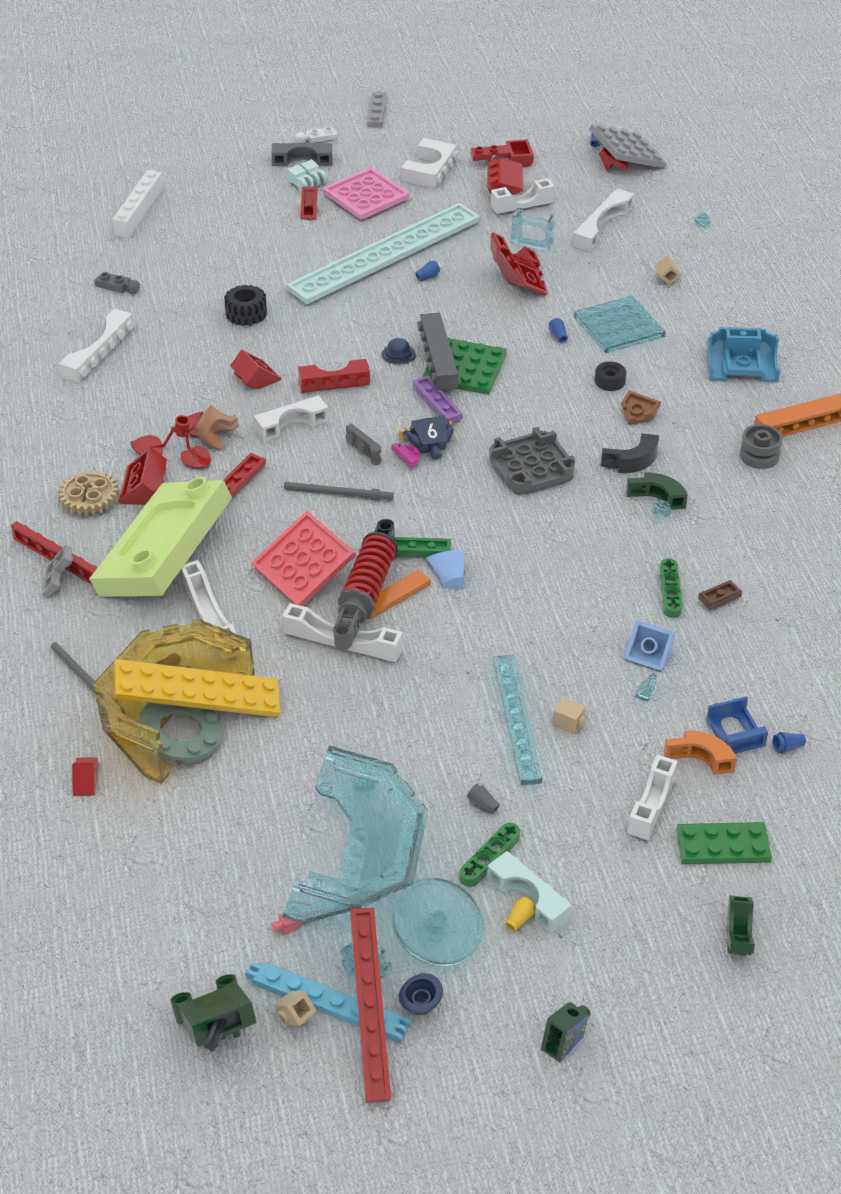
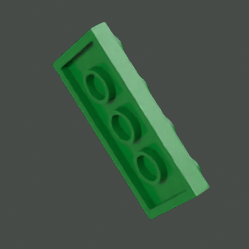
(723, 843)

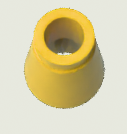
(521, 912)

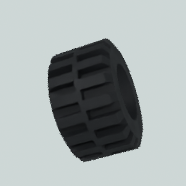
(245, 305)

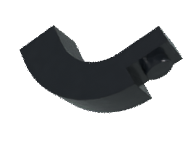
(632, 459)

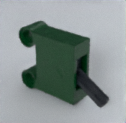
(215, 1013)

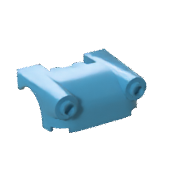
(742, 353)

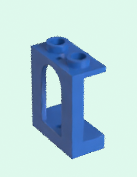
(739, 742)

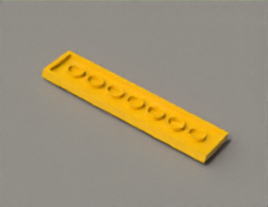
(196, 688)

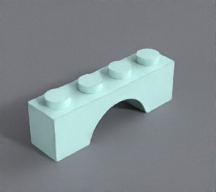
(510, 874)

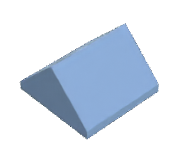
(650, 645)

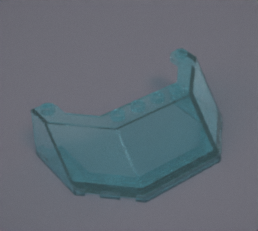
(381, 840)

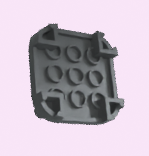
(531, 461)

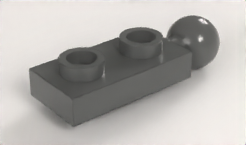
(117, 282)

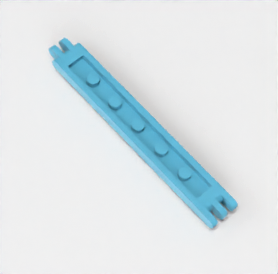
(322, 997)

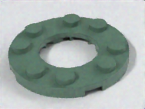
(187, 751)

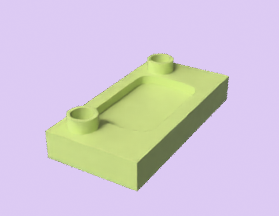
(161, 538)

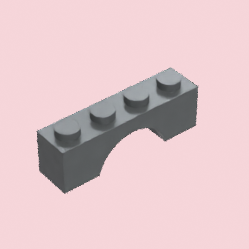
(285, 153)

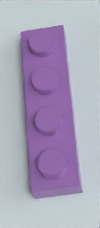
(437, 399)

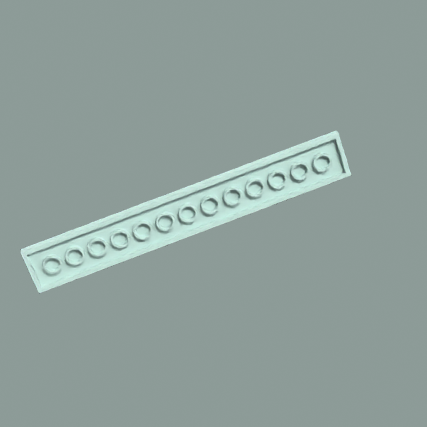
(382, 253)

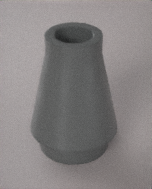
(482, 798)

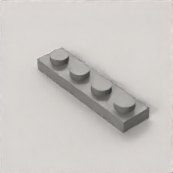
(376, 109)

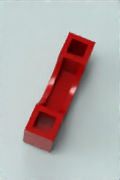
(315, 379)

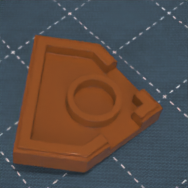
(639, 407)

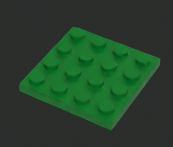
(475, 365)

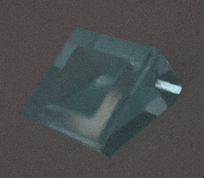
(646, 688)

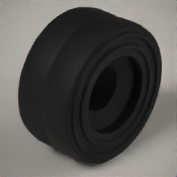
(610, 376)

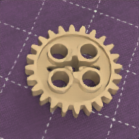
(88, 492)

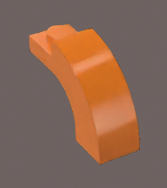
(703, 747)

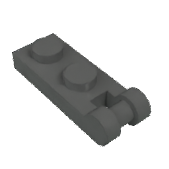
(363, 443)

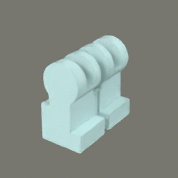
(306, 175)

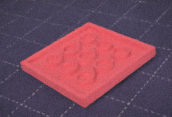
(303, 559)

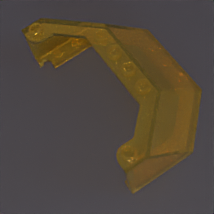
(192, 645)

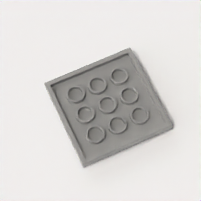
(627, 146)

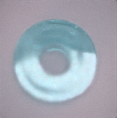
(702, 220)
(661, 508)

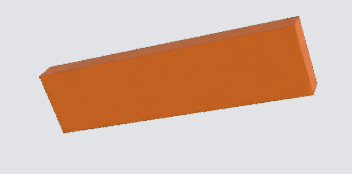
(400, 591)

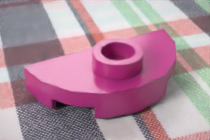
(408, 454)

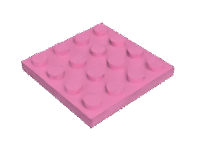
(366, 193)

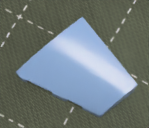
(448, 567)

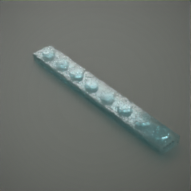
(517, 720)

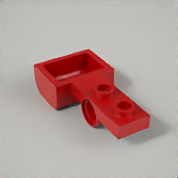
(514, 150)

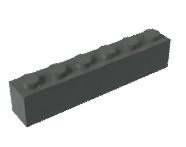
(437, 351)

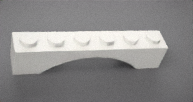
(615, 205)
(79, 364)
(202, 596)
(378, 643)

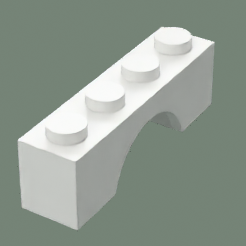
(539, 194)
(309, 411)
(657, 789)

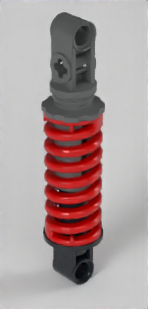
(364, 582)

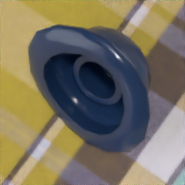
(398, 351)
(421, 993)

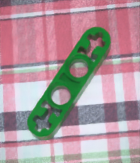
(670, 588)
(490, 854)

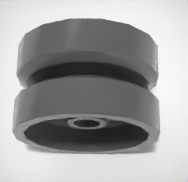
(761, 446)

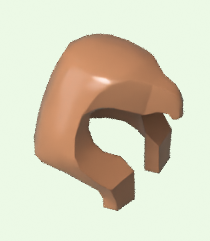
(214, 422)

